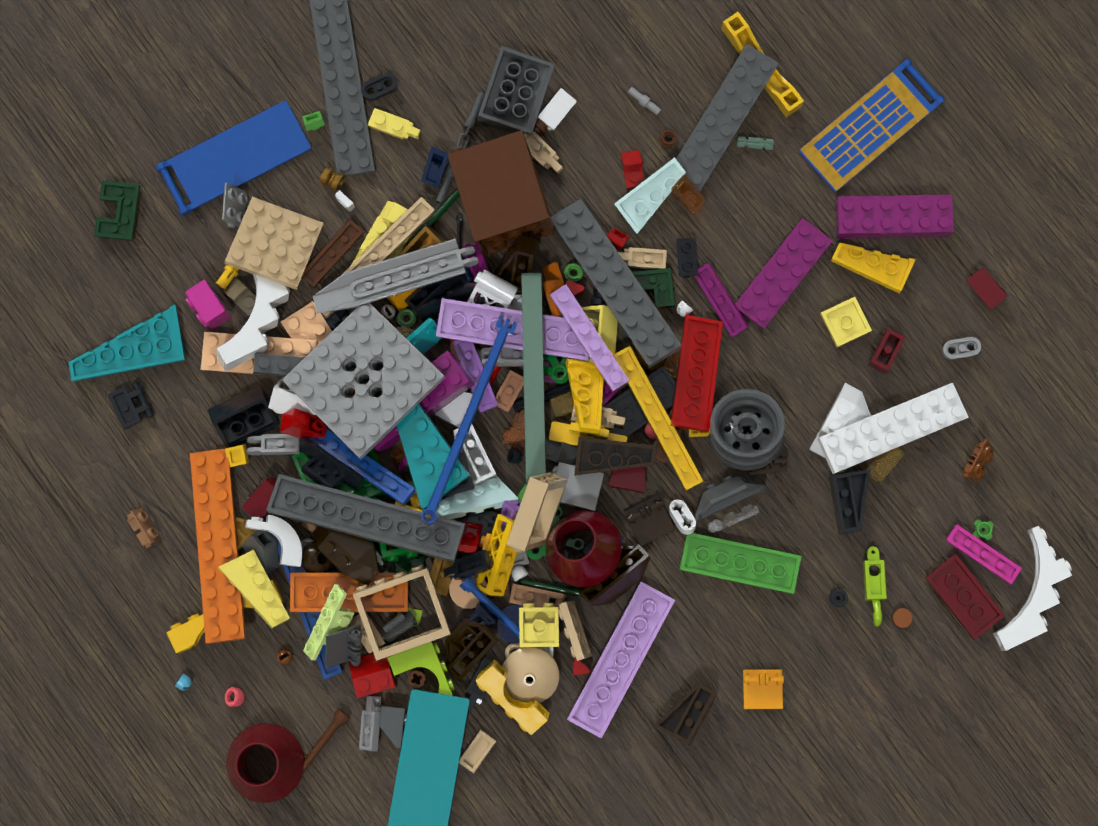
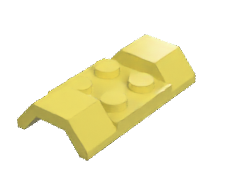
(388, 216)

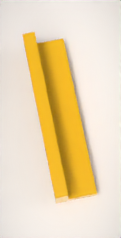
(503, 559)

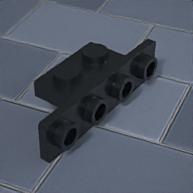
(327, 469)

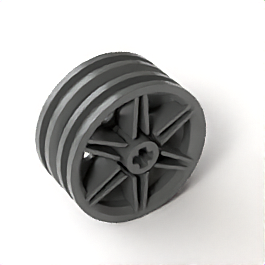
(747, 403)

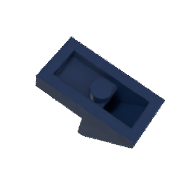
(435, 167)

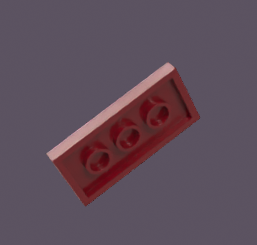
(964, 596)

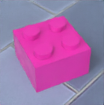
(209, 307)

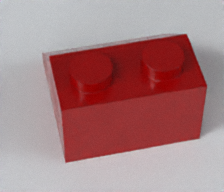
(372, 676)

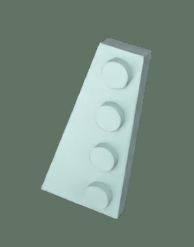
(647, 197)
(485, 495)

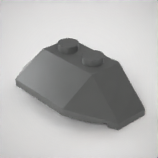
(725, 495)

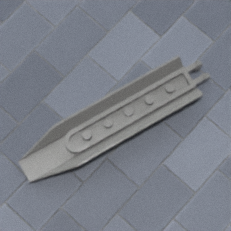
(394, 276)

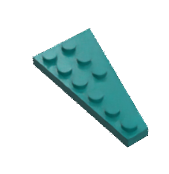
(140, 347)
(427, 454)

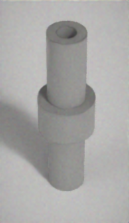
(644, 101)

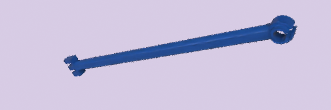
(468, 418)

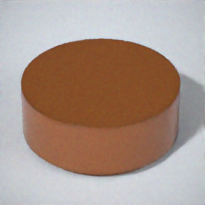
(902, 618)

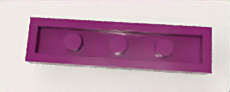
(721, 300)

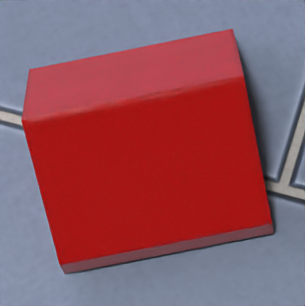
(575, 288)
(580, 668)

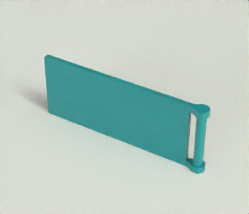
(428, 759)

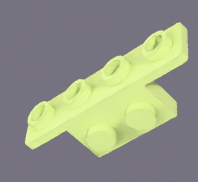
(331, 620)

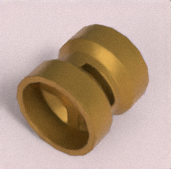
(332, 179)

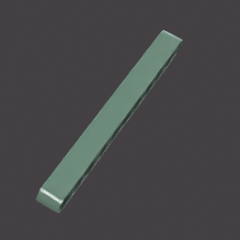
(533, 374)

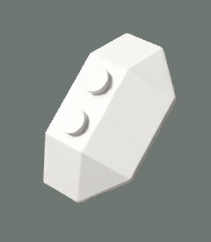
(846, 410)

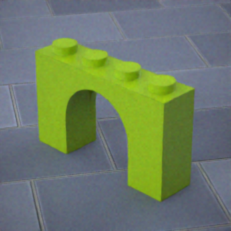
(423, 656)

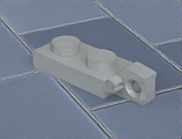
(370, 724)

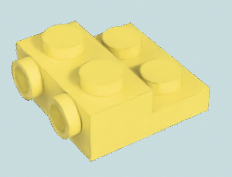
(539, 625)

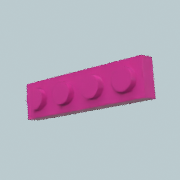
(983, 554)

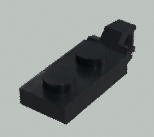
(469, 565)
(473, 692)

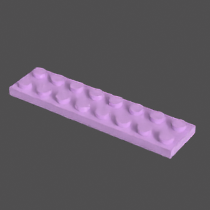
(477, 325)
(621, 660)

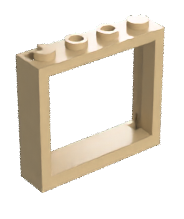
(537, 511)
(411, 642)

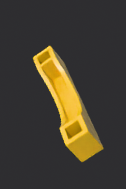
(778, 87)
(188, 634)

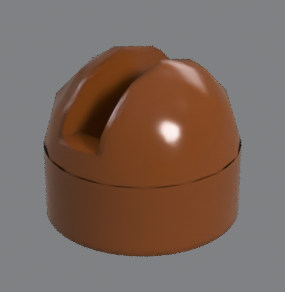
(286, 660)

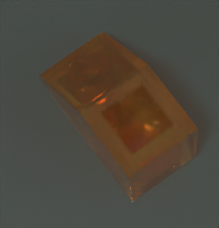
(517, 432)

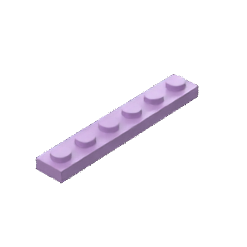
(589, 338)

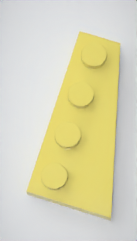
(254, 585)

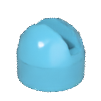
(183, 683)

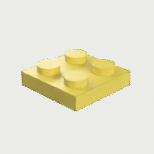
(846, 322)

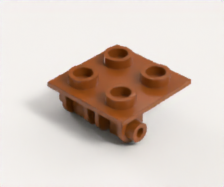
(982, 454)

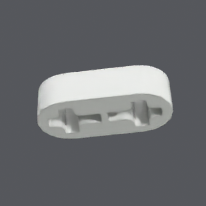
(685, 515)

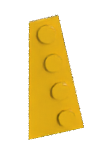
(881, 268)
(587, 394)

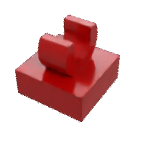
(618, 238)

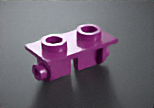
(482, 263)

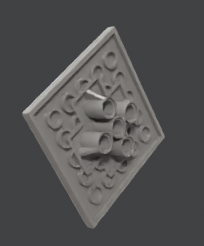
(366, 342)

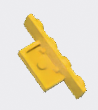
(570, 433)

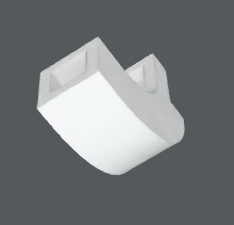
(290, 543)

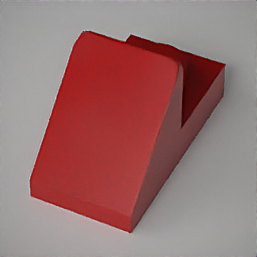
(632, 168)
(471, 538)

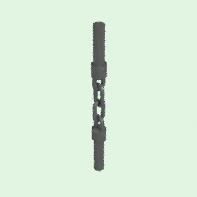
(469, 125)

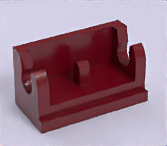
(986, 288)

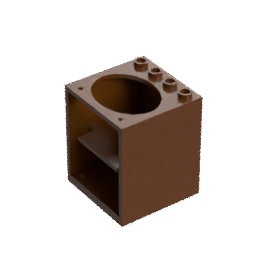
(501, 192)

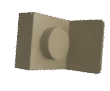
(241, 296)

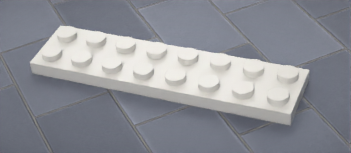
(892, 428)

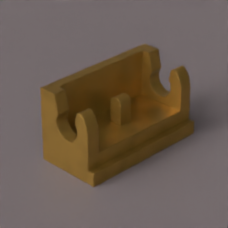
(440, 582)

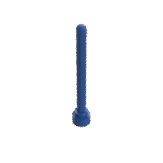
(470, 586)

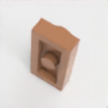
(509, 391)

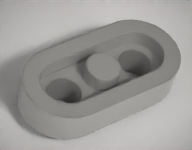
(960, 348)

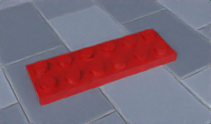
(696, 373)

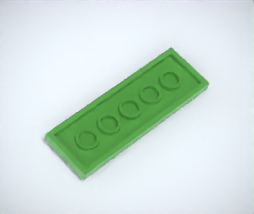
(740, 563)

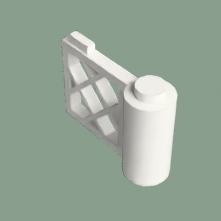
(493, 288)

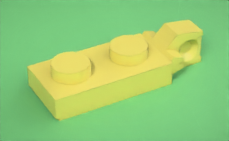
(393, 125)

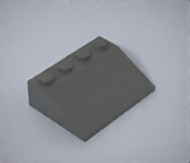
(515, 91)

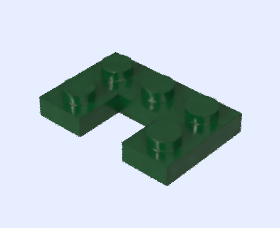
(124, 224)
(660, 282)

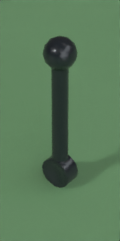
(459, 218)

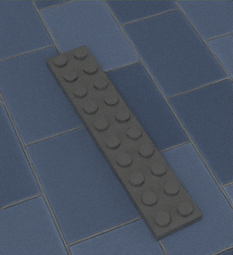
(342, 87)
(615, 283)
(365, 518)

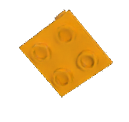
(763, 689)

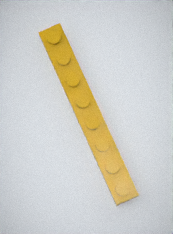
(658, 419)

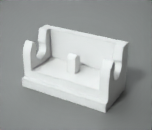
(556, 109)

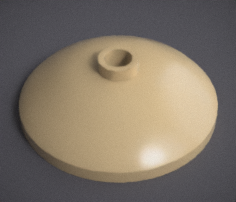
(533, 663)

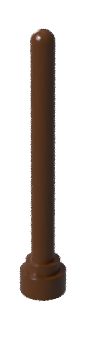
(339, 719)

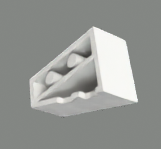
(477, 459)

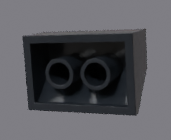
(243, 417)

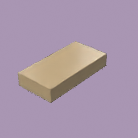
(477, 751)

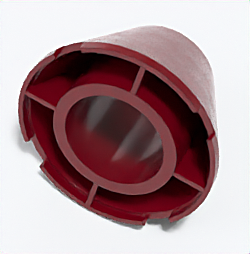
(598, 563)
(288, 756)

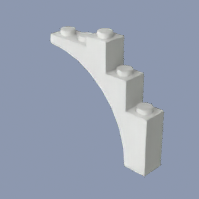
(263, 318)
(1042, 596)

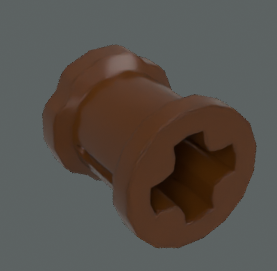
(422, 681)

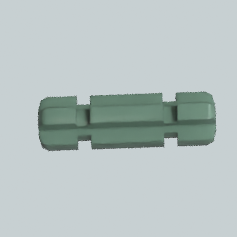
(754, 142)

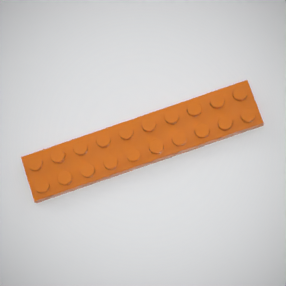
(216, 545)

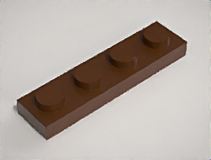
(332, 253)

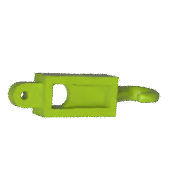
(874, 585)

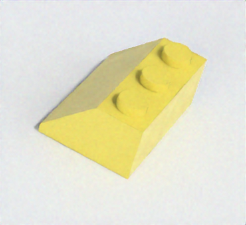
(605, 325)

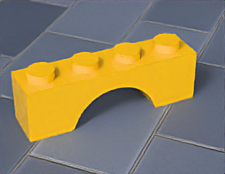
(528, 714)

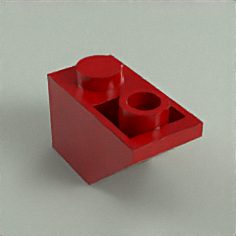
(302, 424)

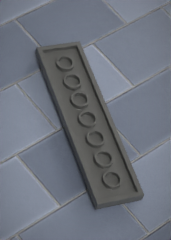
(725, 115)

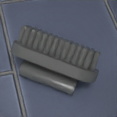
(398, 627)

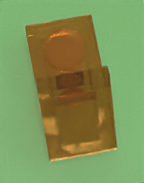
(687, 194)

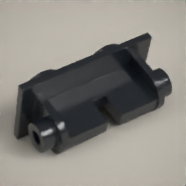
(687, 257)

